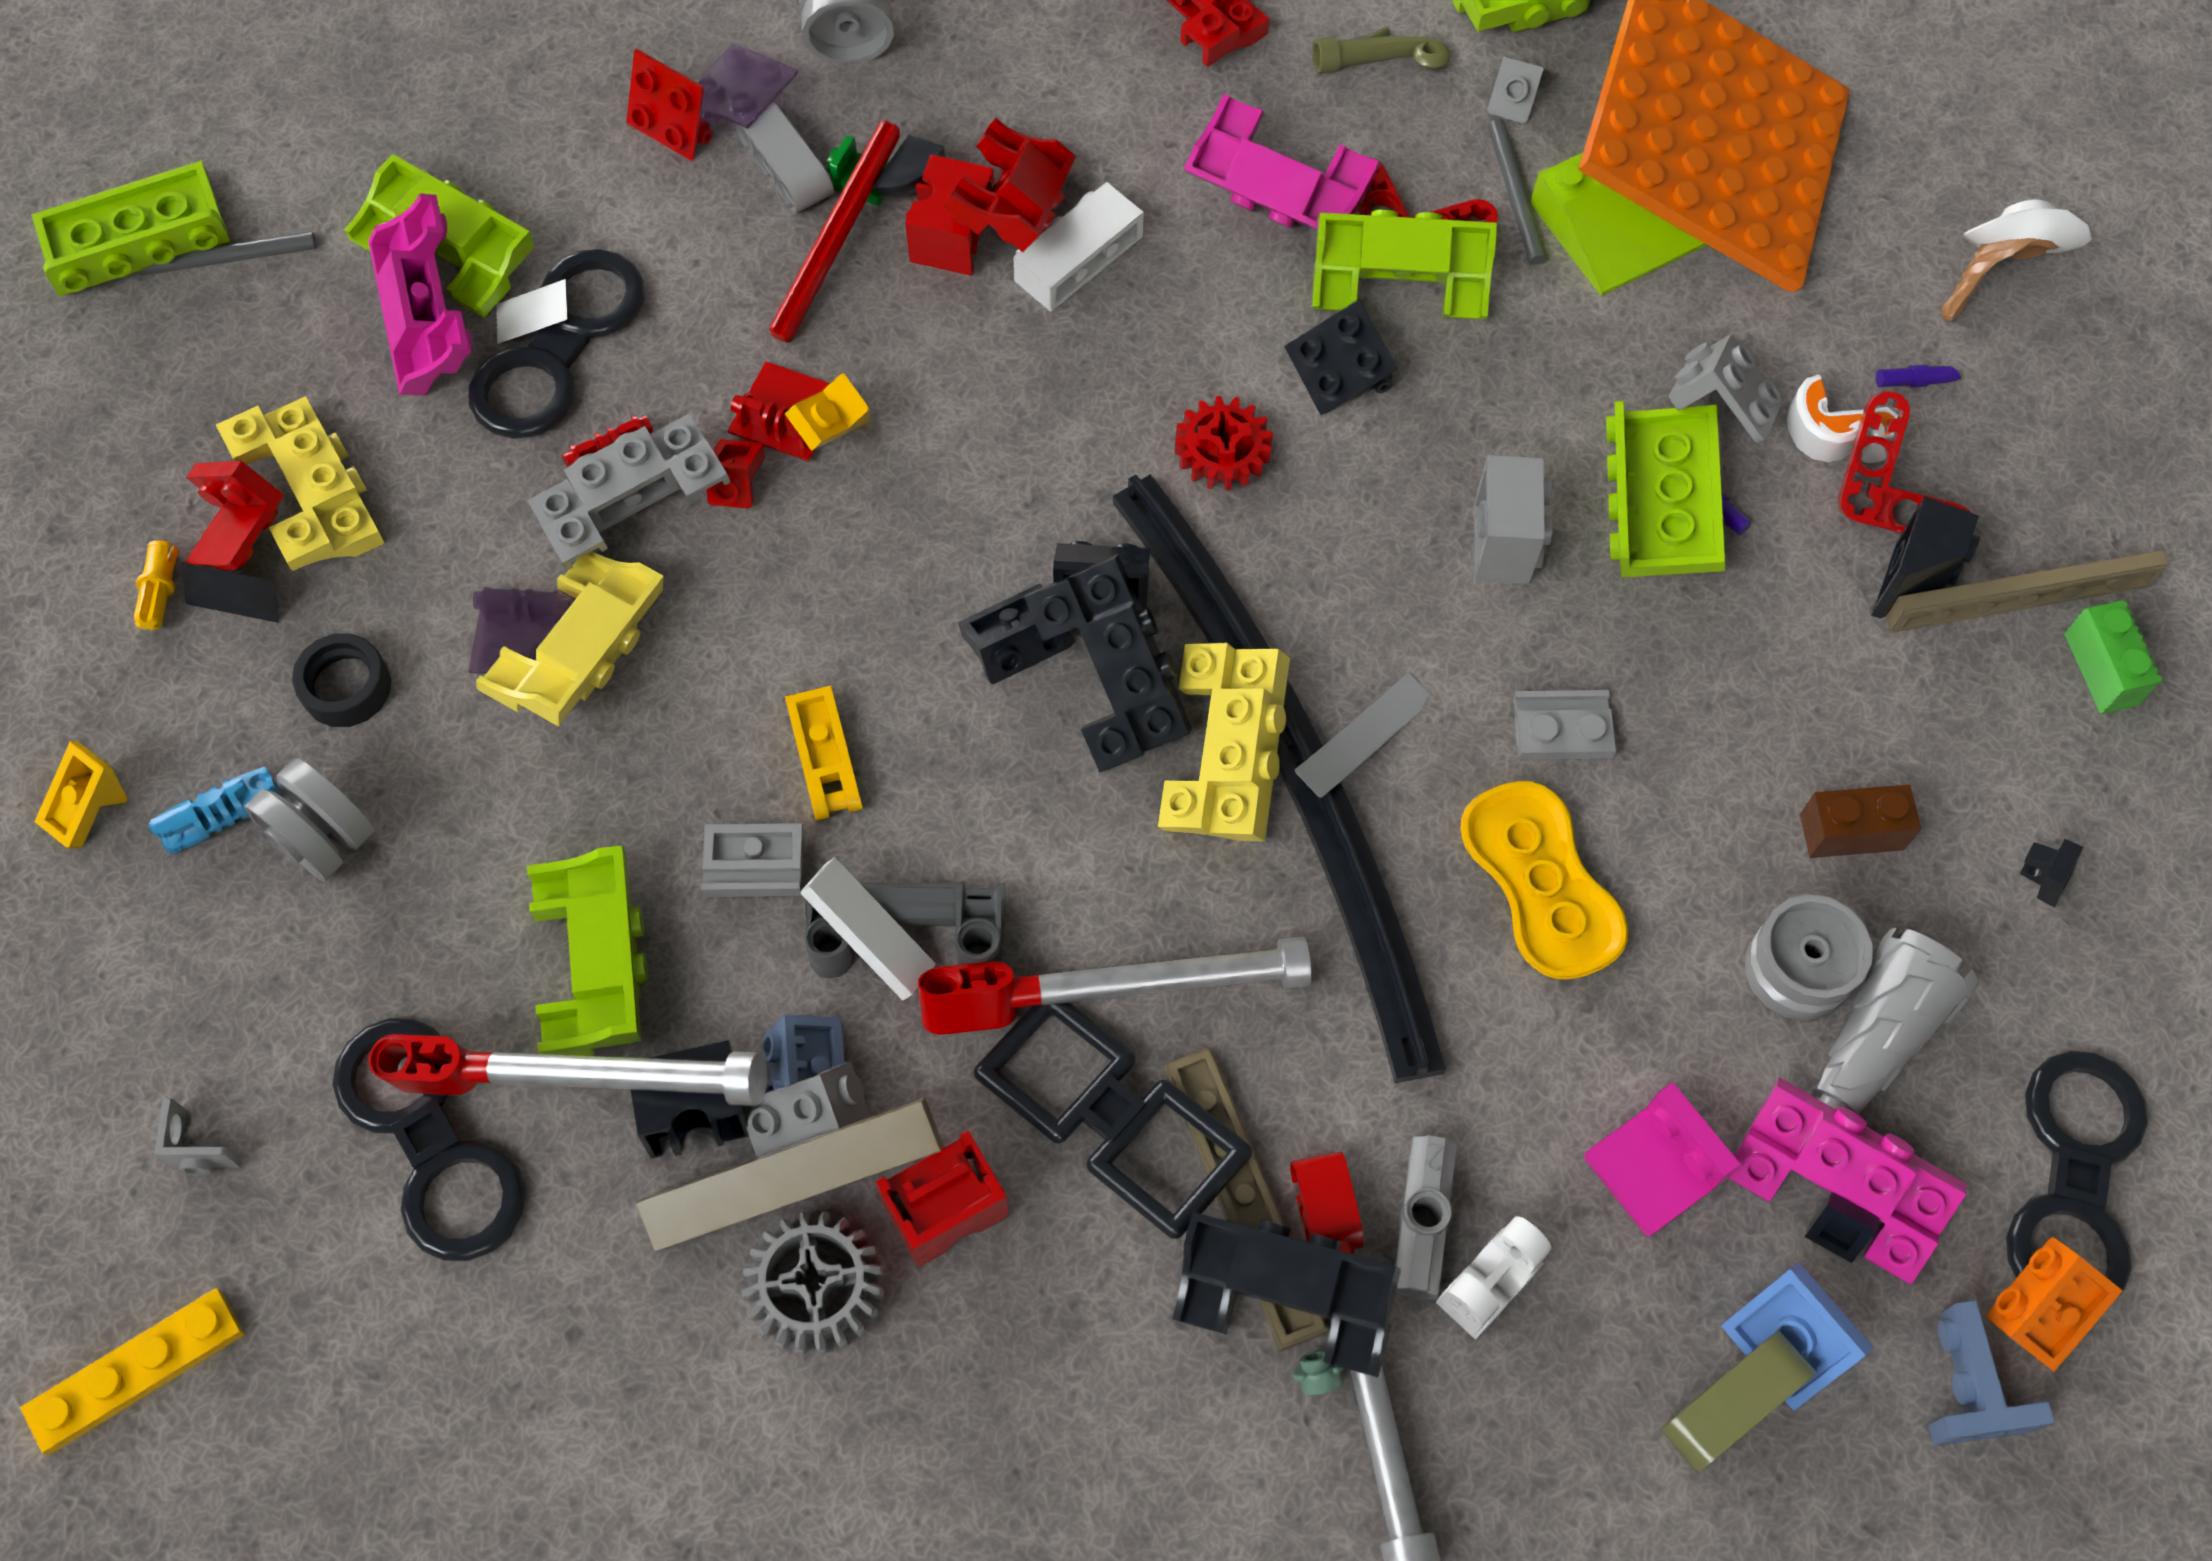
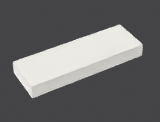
(867, 928)

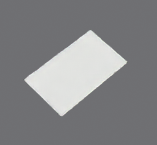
(531, 311)

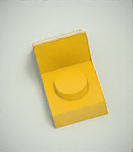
(829, 413)
(76, 795)

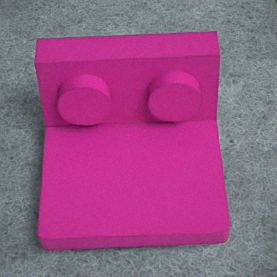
(1661, 1161)

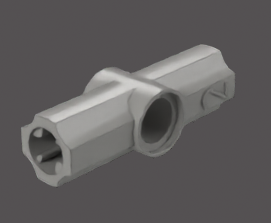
(1430, 1187)

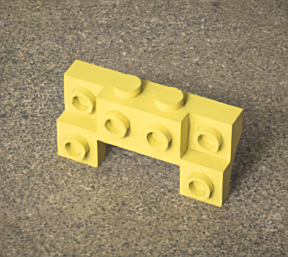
(333, 514)
(583, 642)
(1238, 745)

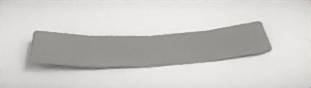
(1363, 736)

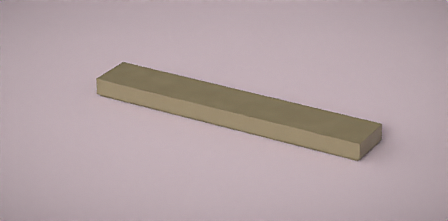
(2026, 591)
(790, 1174)
(1247, 1195)

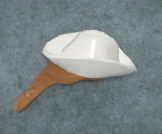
(2020, 234)

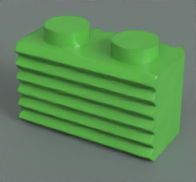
(2112, 657)

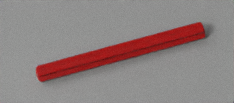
(834, 232)

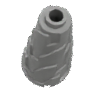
(1897, 1010)

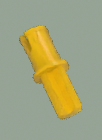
(155, 584)

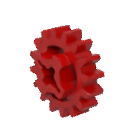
(1203, 450)

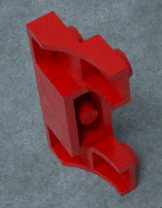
(1024, 192)

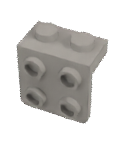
(1733, 374)
(806, 1109)

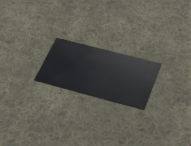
(230, 592)

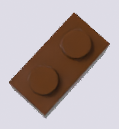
(1860, 821)

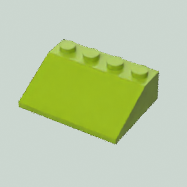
(1603, 230)

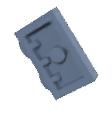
(802, 1048)

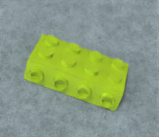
(129, 228)
(1666, 491)

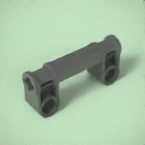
(973, 911)

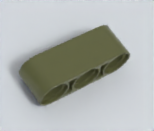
(1738, 1401)

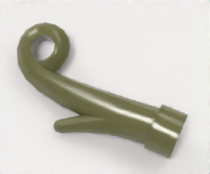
(1330, 53)

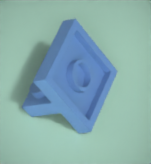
(1808, 1321)

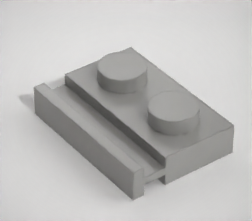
(1564, 724)
(752, 860)

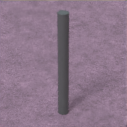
(1516, 192)
(236, 252)

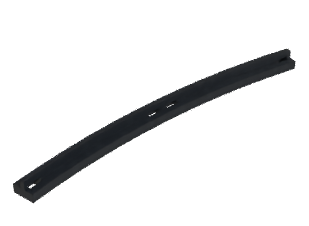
(1329, 819)

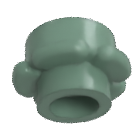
(1317, 1376)

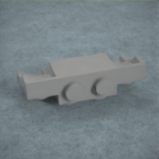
(621, 482)

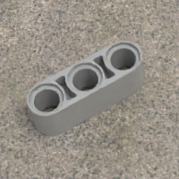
(787, 158)

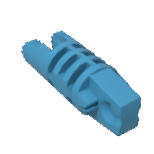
(212, 811)

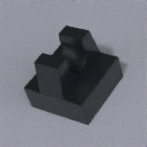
(2051, 868)
(1842, 1227)

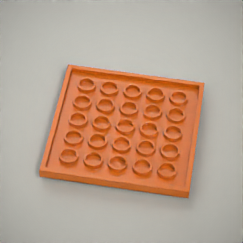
(1717, 134)

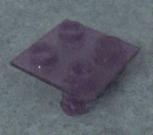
(742, 86)
(514, 621)

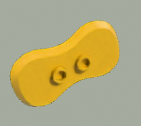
(1558, 911)

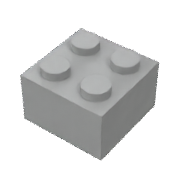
(1511, 519)

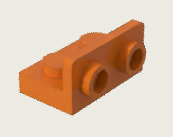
(2053, 1303)

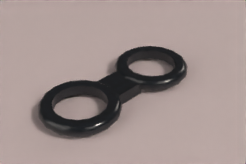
(556, 347)
(430, 1148)
(2079, 1170)

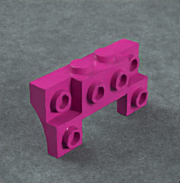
(1271, 180)
(418, 327)
(1856, 1164)

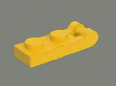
(823, 751)

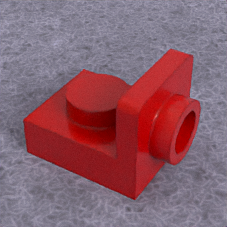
(741, 464)

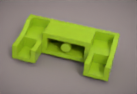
(602, 951)

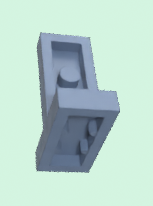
(1978, 1385)

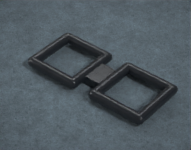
(1114, 1115)

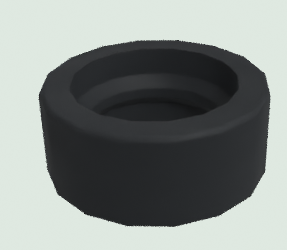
(353, 709)

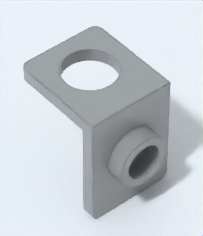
(1515, 90)
(189, 1160)

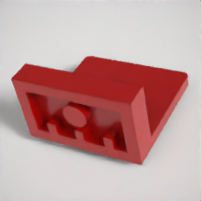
(246, 509)

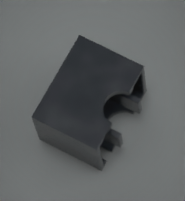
(678, 1113)

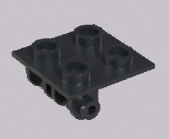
(1342, 358)

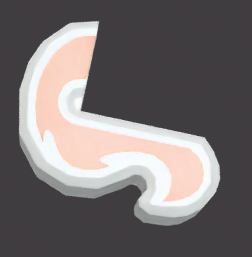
(1831, 434)

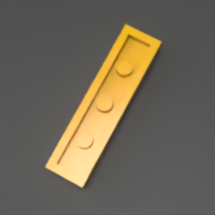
(131, 1371)

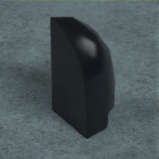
(907, 167)

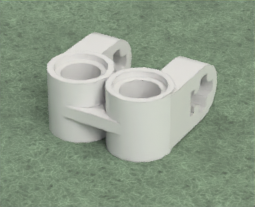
(1495, 1276)

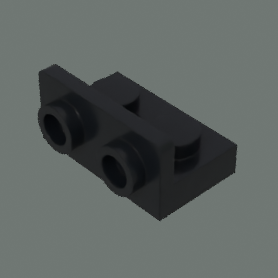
(1008, 638)

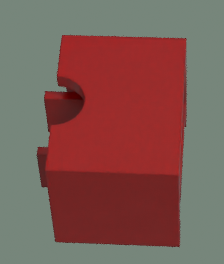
(931, 230)
(943, 1199)

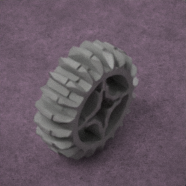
(789, 1284)

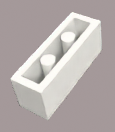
(1078, 246)

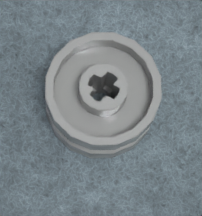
(846, 29)
(315, 813)
(1808, 957)

